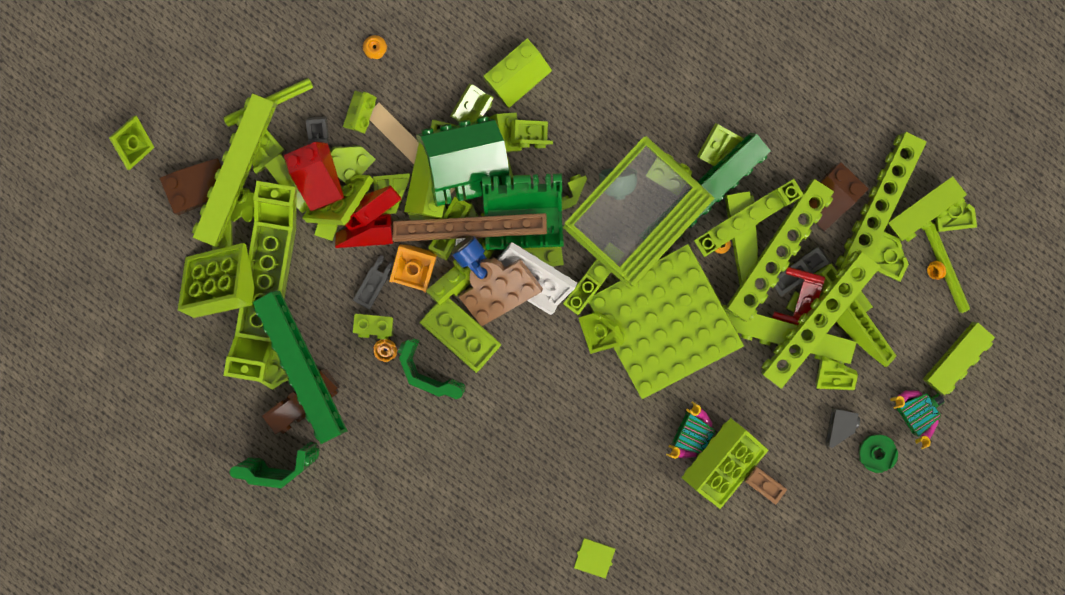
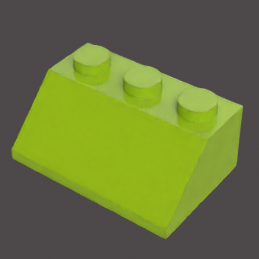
(517, 73)

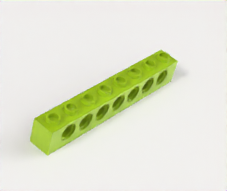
(914, 148)
(823, 197)
(830, 315)

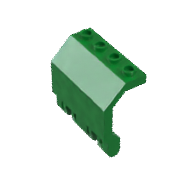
(462, 156)
(525, 199)
(450, 388)
(258, 473)

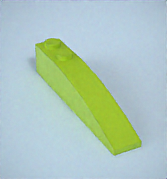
(745, 244)
(858, 323)

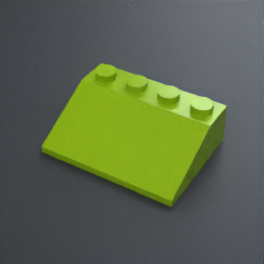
(216, 281)
(724, 463)

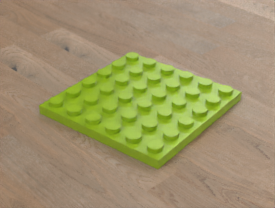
(668, 322)

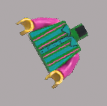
(919, 413)
(692, 434)

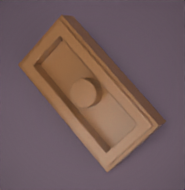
(765, 485)

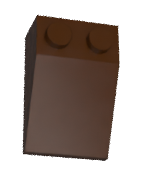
(189, 186)
(846, 190)

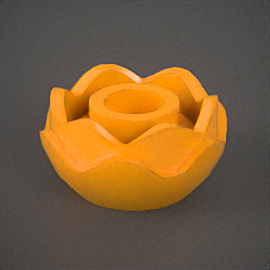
(380, 49)
(383, 355)

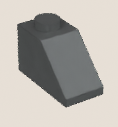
(841, 426)

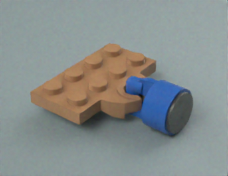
(493, 287)

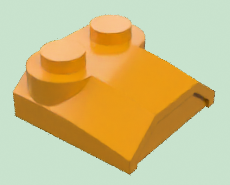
(413, 267)

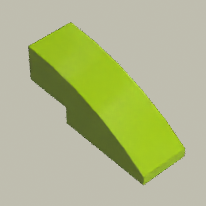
(279, 171)
(444, 247)

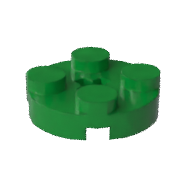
(867, 455)

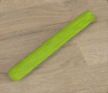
(277, 98)
(950, 277)

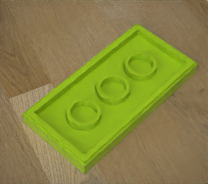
(461, 334)

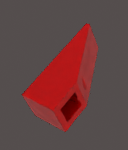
(373, 206)
(375, 233)

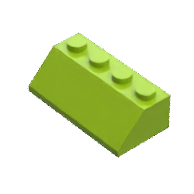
(420, 195)

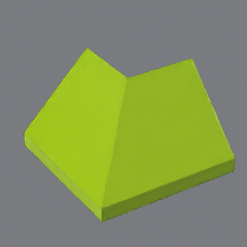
(131, 142)

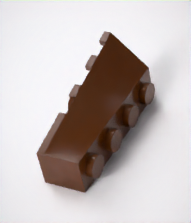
(289, 410)

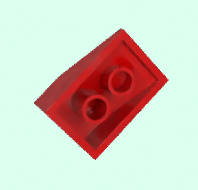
(314, 175)

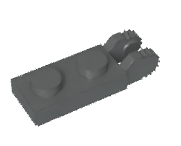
(373, 284)

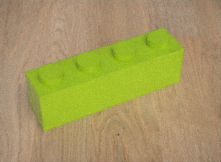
(926, 209)
(959, 358)

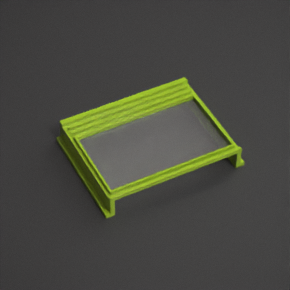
(638, 212)

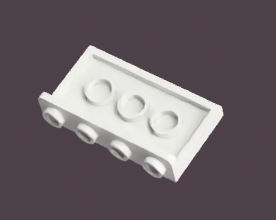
(554, 283)

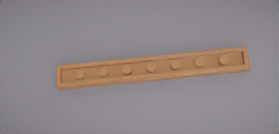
(470, 226)

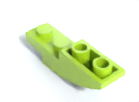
(454, 280)
(587, 287)

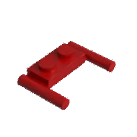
(809, 292)

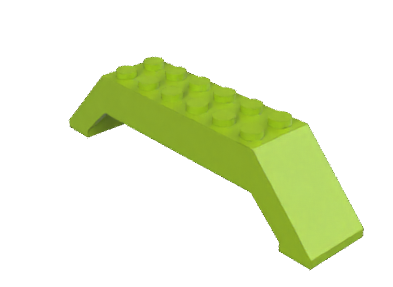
(270, 265)

